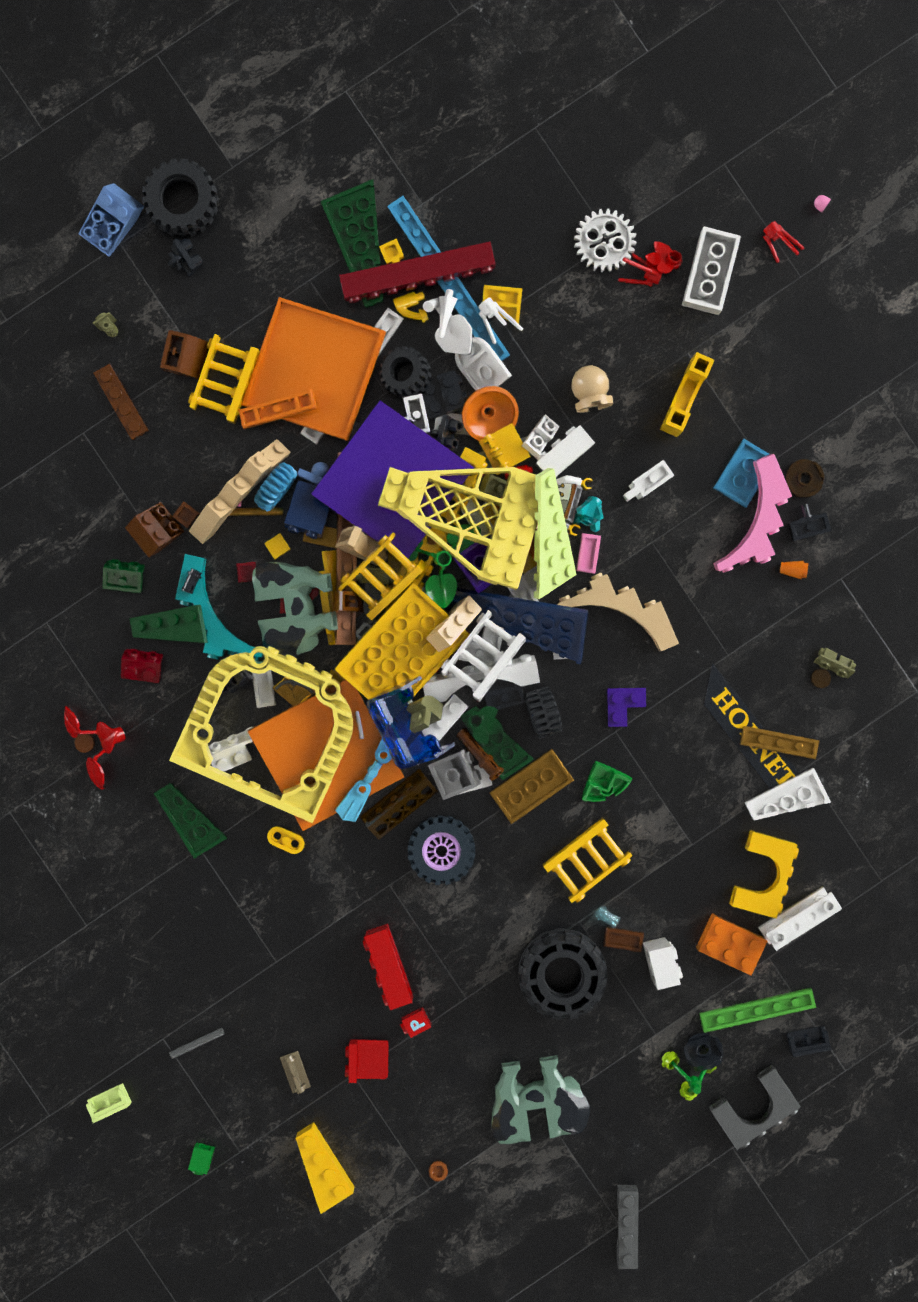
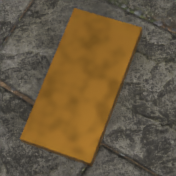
(531, 786)

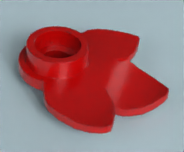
(664, 258)

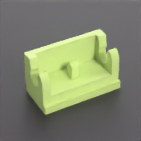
(108, 1103)

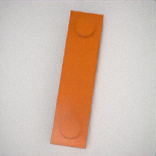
(277, 409)

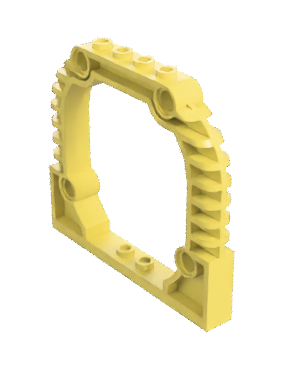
(298, 800)

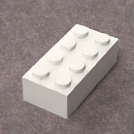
(711, 270)

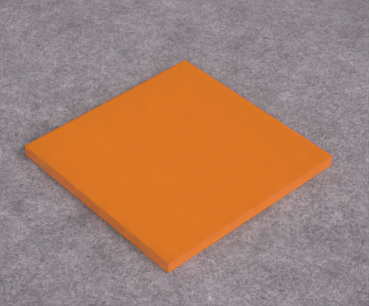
(317, 353)
(298, 737)

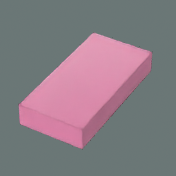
(588, 553)

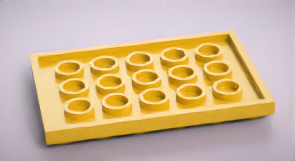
(398, 647)

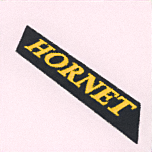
(732, 716)

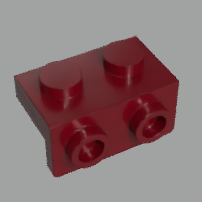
(141, 665)

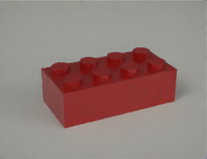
(389, 967)

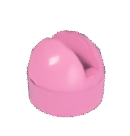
(821, 202)

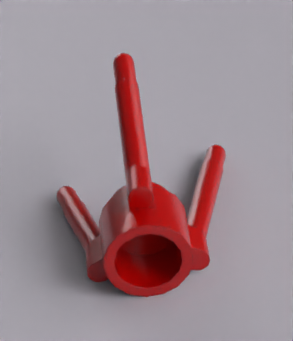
(774, 232)
(651, 272)

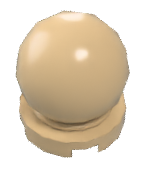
(591, 388)

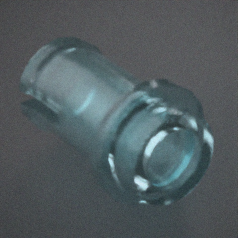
(606, 916)

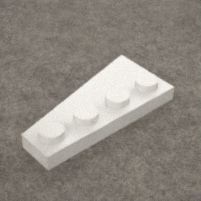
(794, 794)

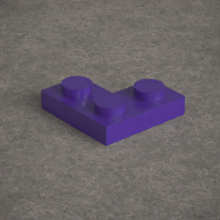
(617, 702)

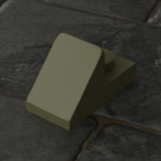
(493, 485)

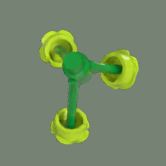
(692, 1085)

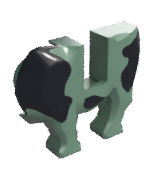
(300, 627)
(561, 1097)

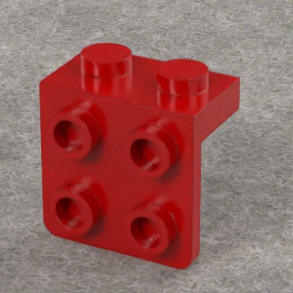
(366, 1059)

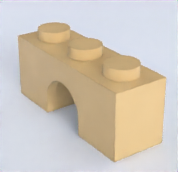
(450, 629)

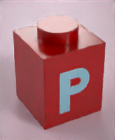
(415, 1022)

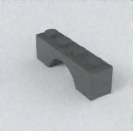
(627, 1227)

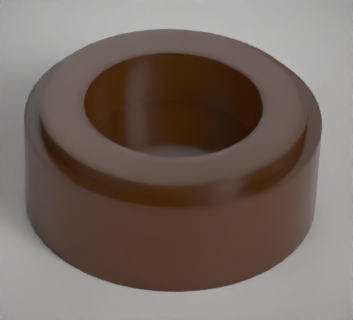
(84, 743)

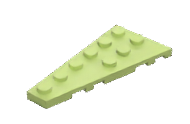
(551, 538)

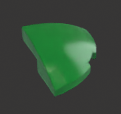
(604, 782)

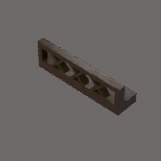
(396, 802)

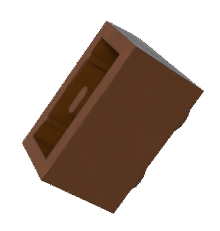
(184, 354)
(154, 529)

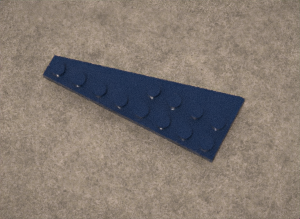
(543, 624)

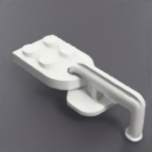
(480, 367)

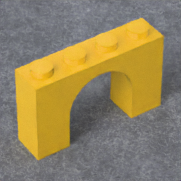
(689, 386)
(769, 900)

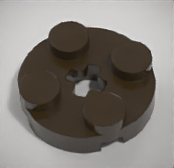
(814, 483)

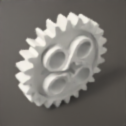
(597, 225)

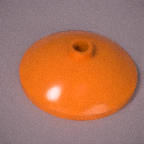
(501, 413)

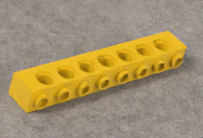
(478, 462)

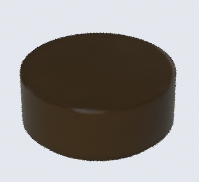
(820, 678)

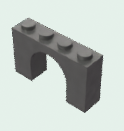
(743, 1131)

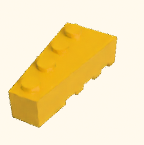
(324, 1171)

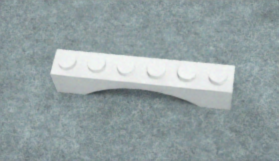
(520, 671)

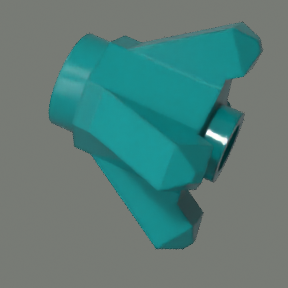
(590, 513)

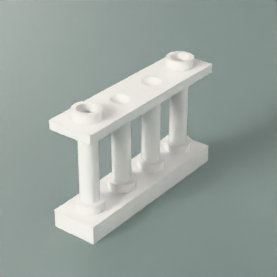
(502, 657)
(799, 918)

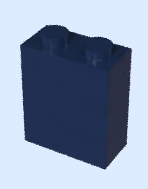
(306, 512)

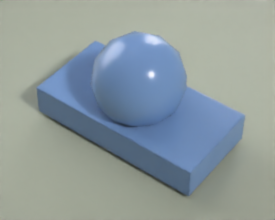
(317, 473)

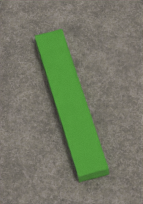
(757, 1010)

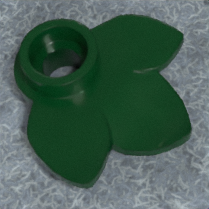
(486, 725)

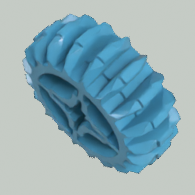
(275, 486)

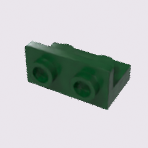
(123, 576)

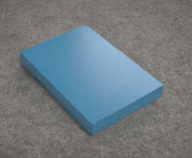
(739, 477)

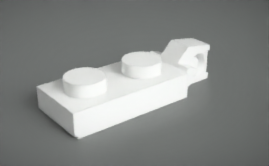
(649, 481)

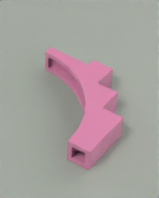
(772, 491)

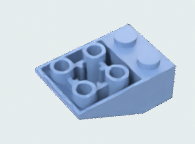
(110, 218)

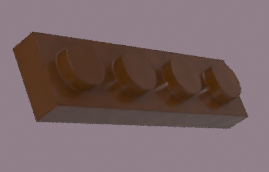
(121, 401)

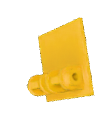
(504, 447)

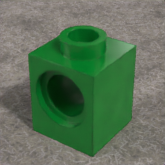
(201, 1158)

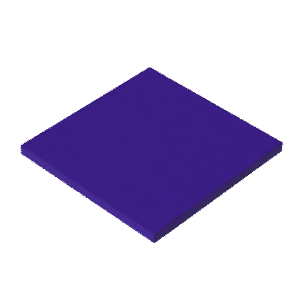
(359, 474)

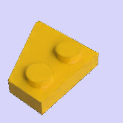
(507, 298)

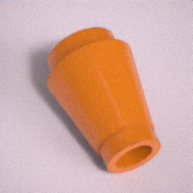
(795, 569)

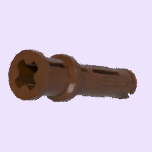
(485, 760)

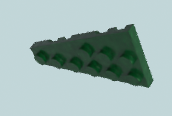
(355, 228)

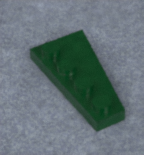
(176, 625)
(503, 749)
(190, 823)

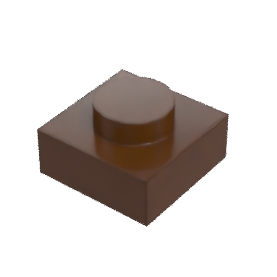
(186, 514)

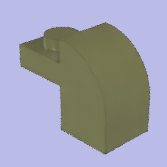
(424, 713)

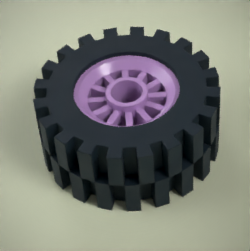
(452, 830)

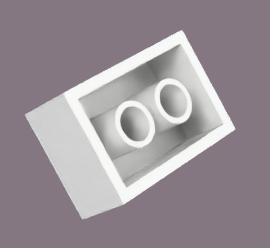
(662, 964)

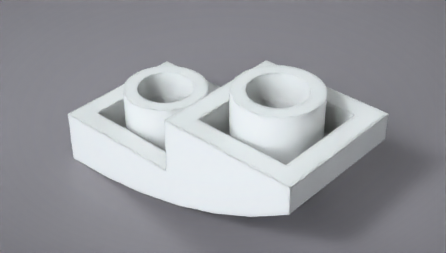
(540, 436)

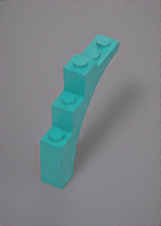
(218, 636)

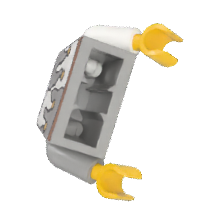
(570, 492)

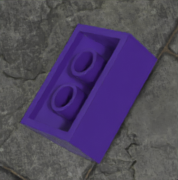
(475, 555)

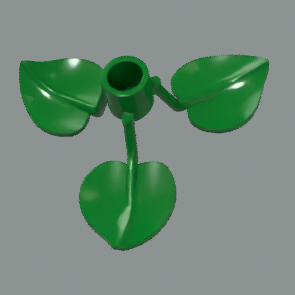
(443, 587)

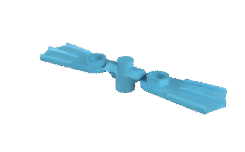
(354, 800)

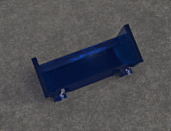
(393, 724)

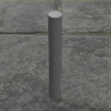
(196, 1043)

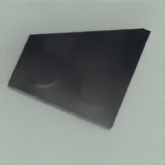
(504, 694)

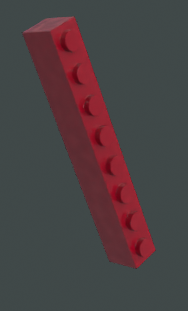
(417, 271)

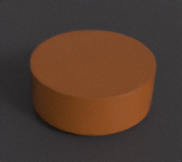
(438, 1171)

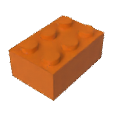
(731, 944)

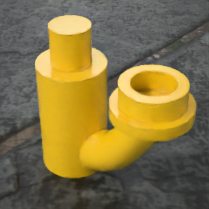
(408, 300)

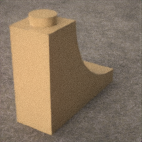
(358, 544)

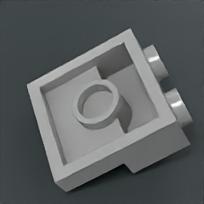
(455, 774)

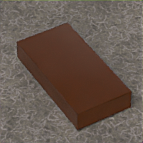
(623, 939)

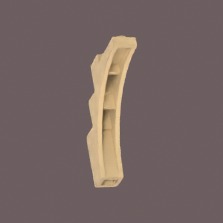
(237, 489)
(651, 618)

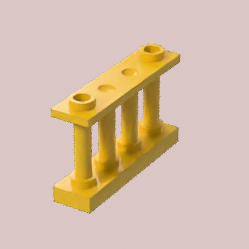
(243, 375)
(400, 581)
(569, 853)

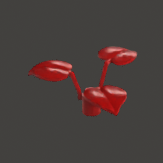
(107, 737)

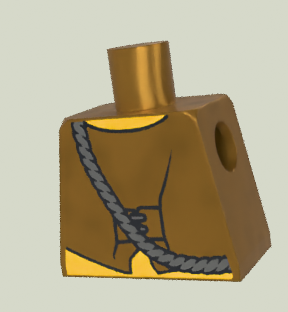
(293, 691)

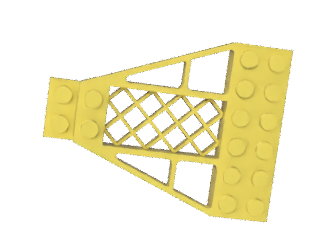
(513, 523)

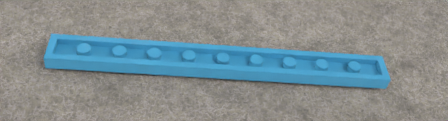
(426, 246)

